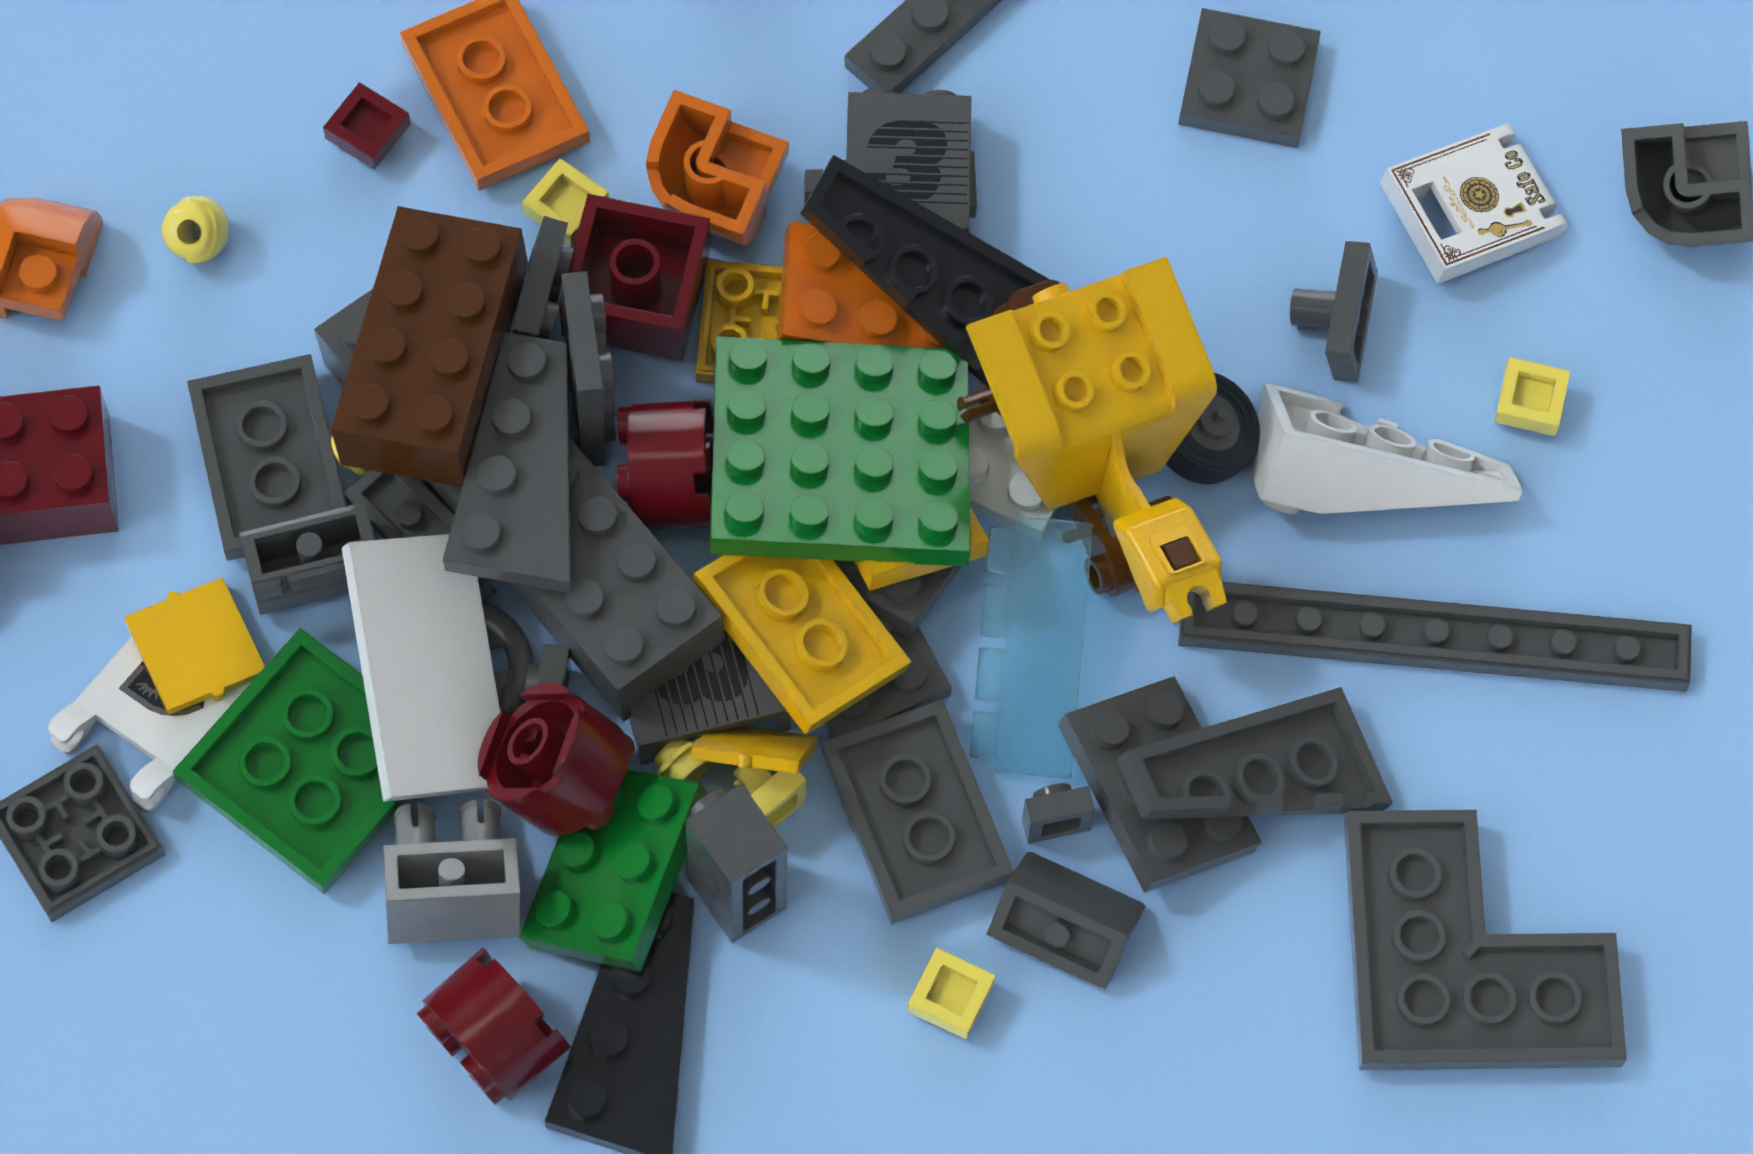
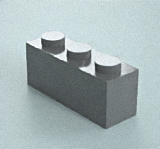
(736, 861)

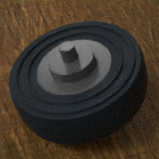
(1221, 438)

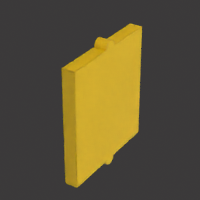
(195, 646)
(756, 748)

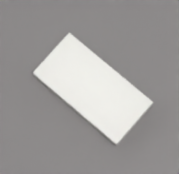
(421, 665)

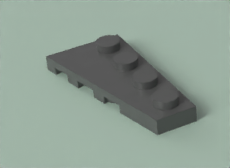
(517, 484)
(1262, 764)

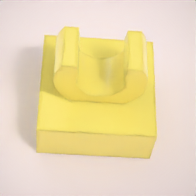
(776, 794)

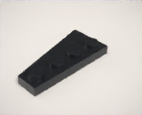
(915, 256)
(628, 1048)

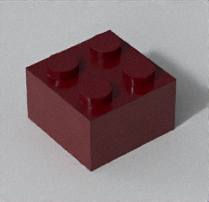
(646, 268)
(56, 466)

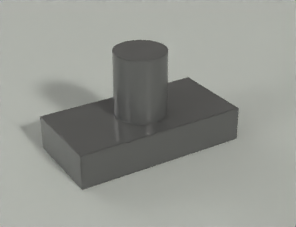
(1342, 311)

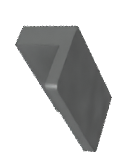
(1065, 919)

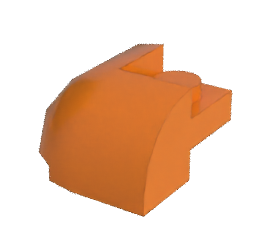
(713, 167)
(43, 254)

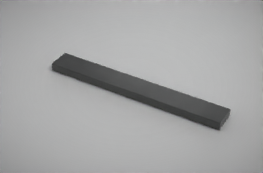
(1443, 636)

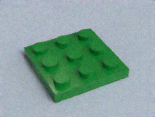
(296, 763)

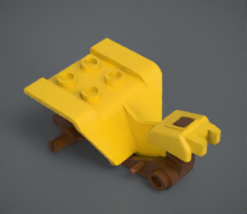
(1099, 396)

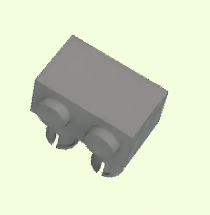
(451, 886)

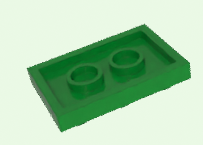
(614, 882)

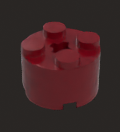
(667, 462)
(555, 761)
(496, 1026)

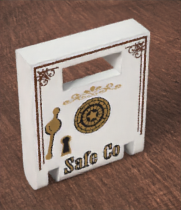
(1487, 196)

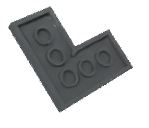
(1441, 988)

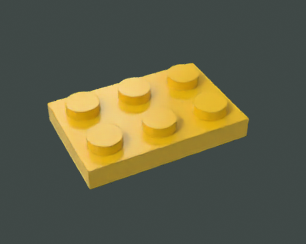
(803, 632)

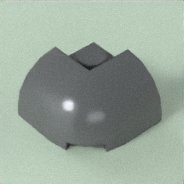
(1690, 182)

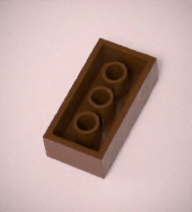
(429, 345)

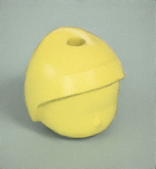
(196, 229)

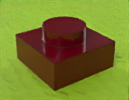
(366, 125)

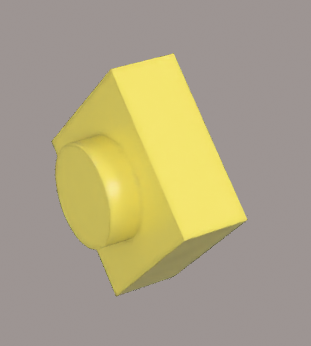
(561, 197)
(1532, 396)
(951, 993)

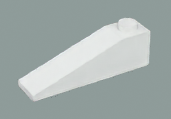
(1336, 465)

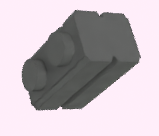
(303, 557)

